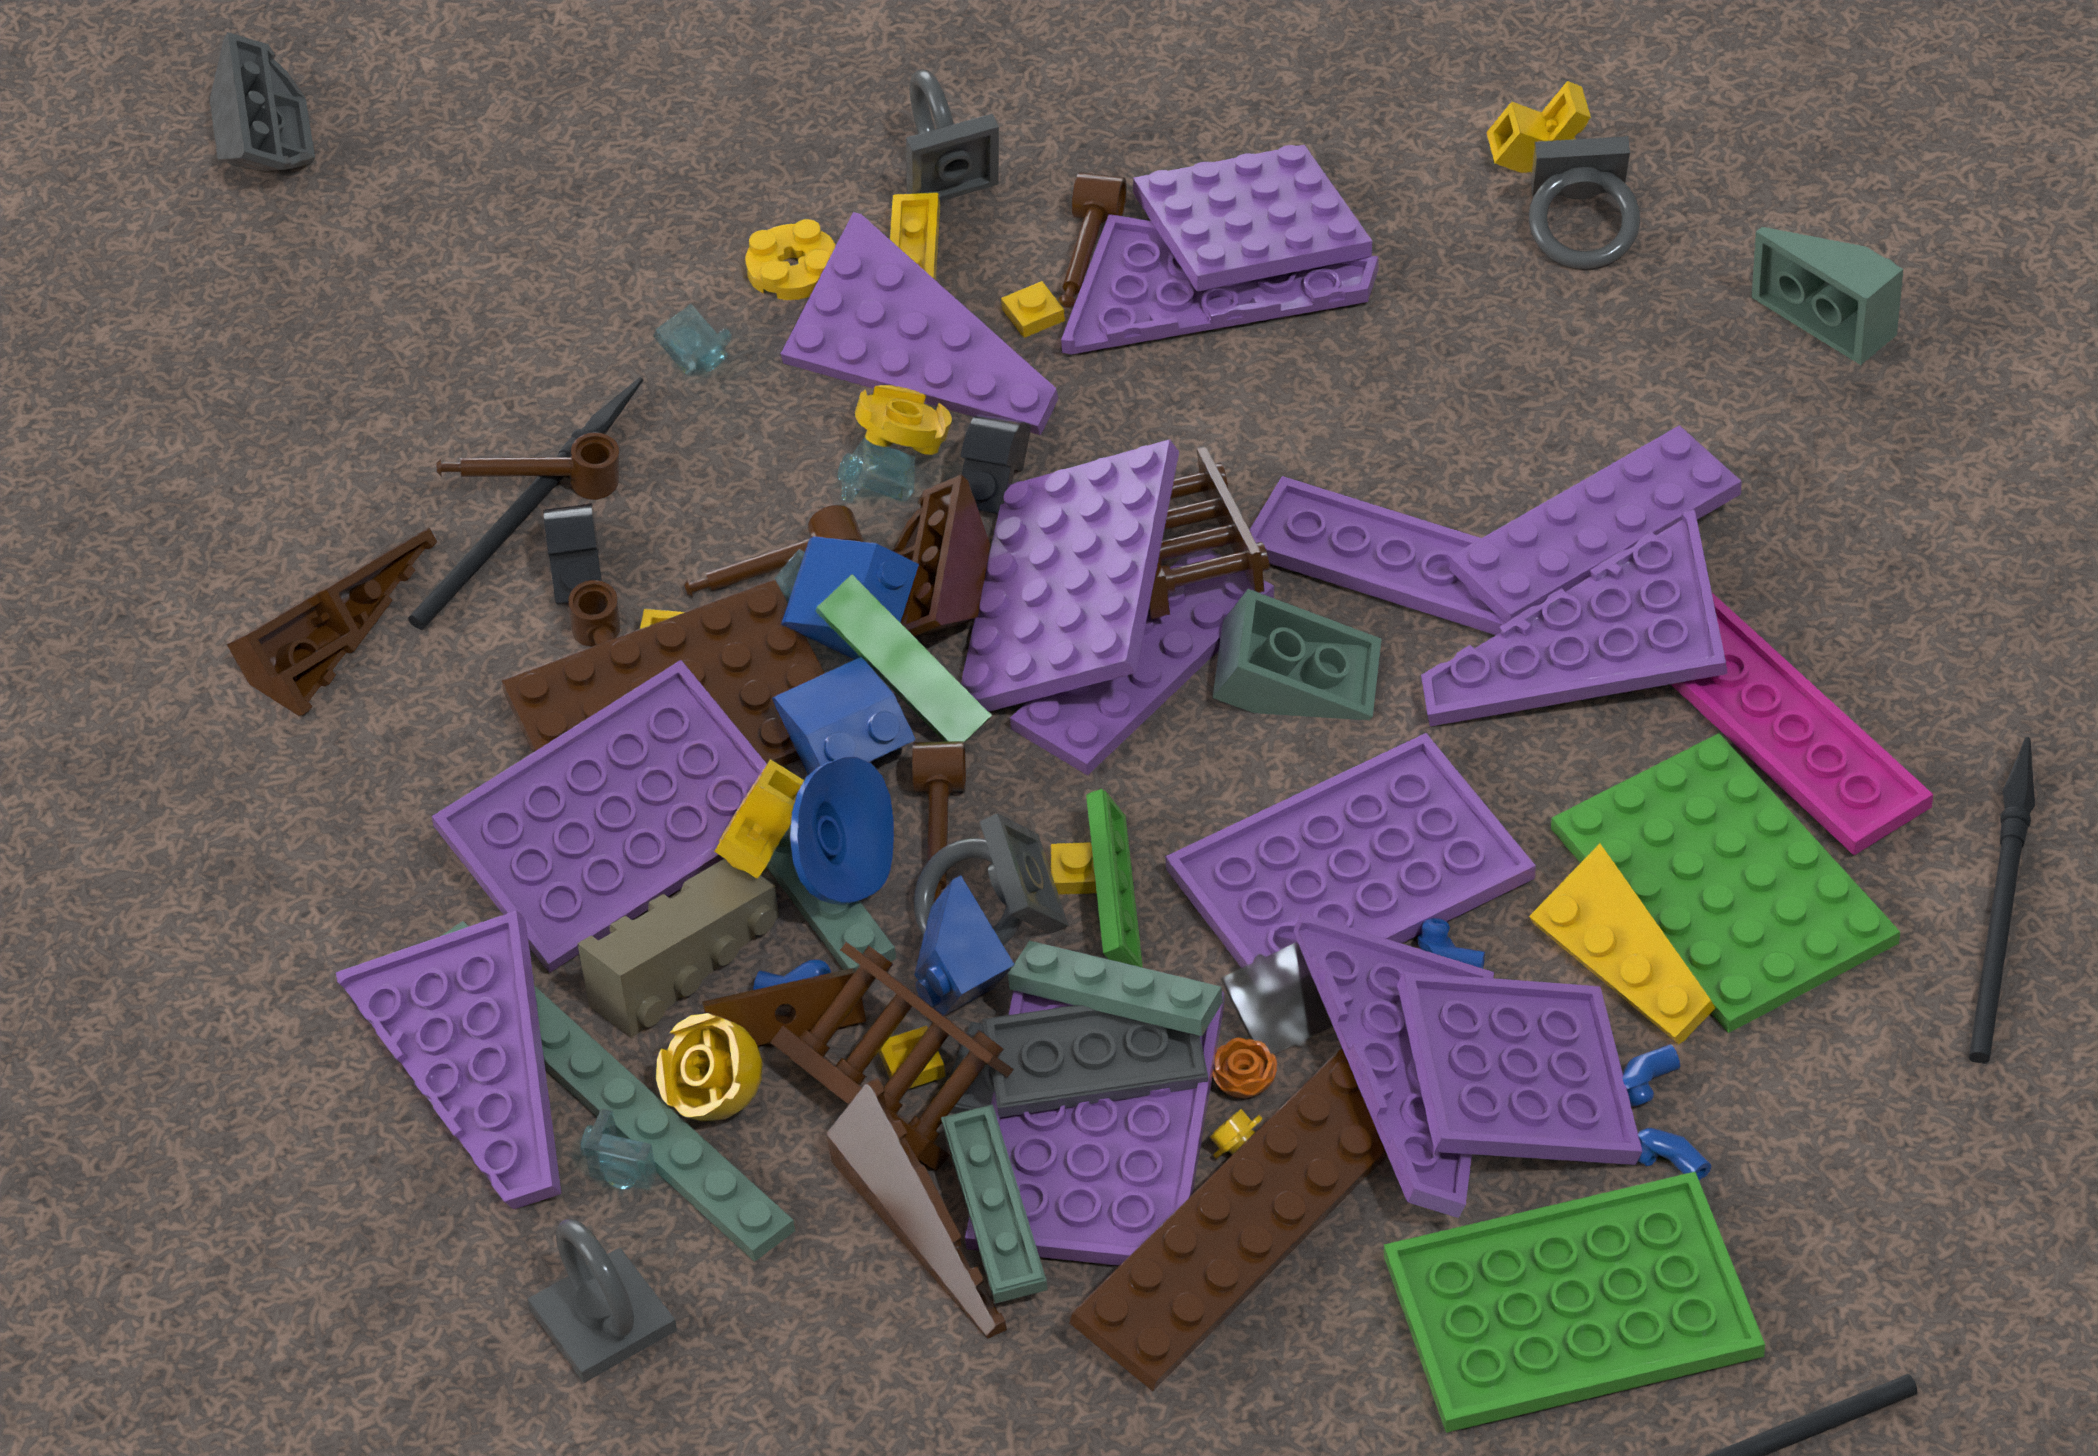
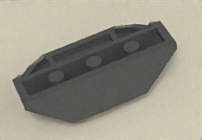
(258, 109)

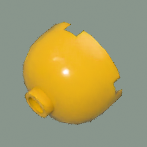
(709, 1068)

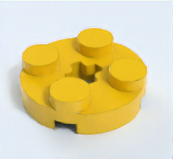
(772, 246)
(902, 418)

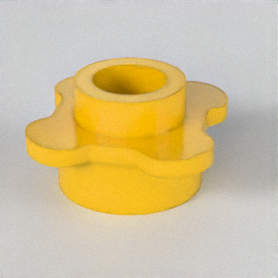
(1234, 1133)

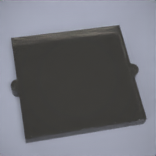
(1278, 999)

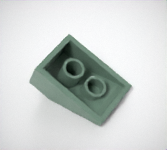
(1829, 289)
(1294, 662)

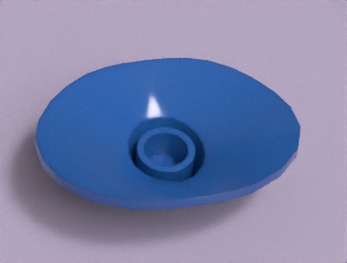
(843, 831)

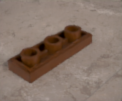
(808, 998)

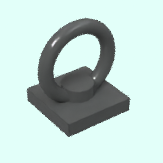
(952, 156)
(1580, 172)
(1016, 873)
(600, 1308)

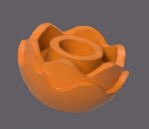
(1248, 1055)

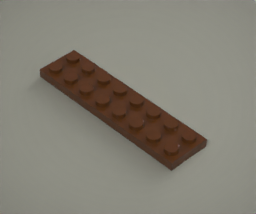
(1235, 1228)

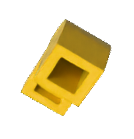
(1519, 127)
(760, 820)

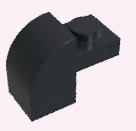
(990, 455)
(571, 548)

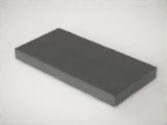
(1087, 1056)

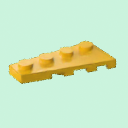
(1618, 940)

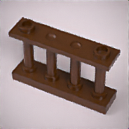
(1247, 554)
(847, 1075)

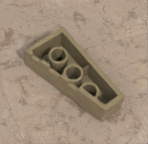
(674, 945)

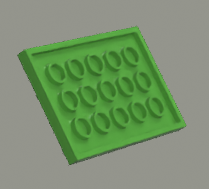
(1731, 879)
(1572, 1301)

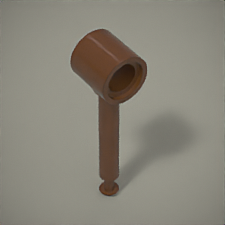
(1092, 200)
(591, 466)
(828, 522)
(598, 599)
(938, 771)

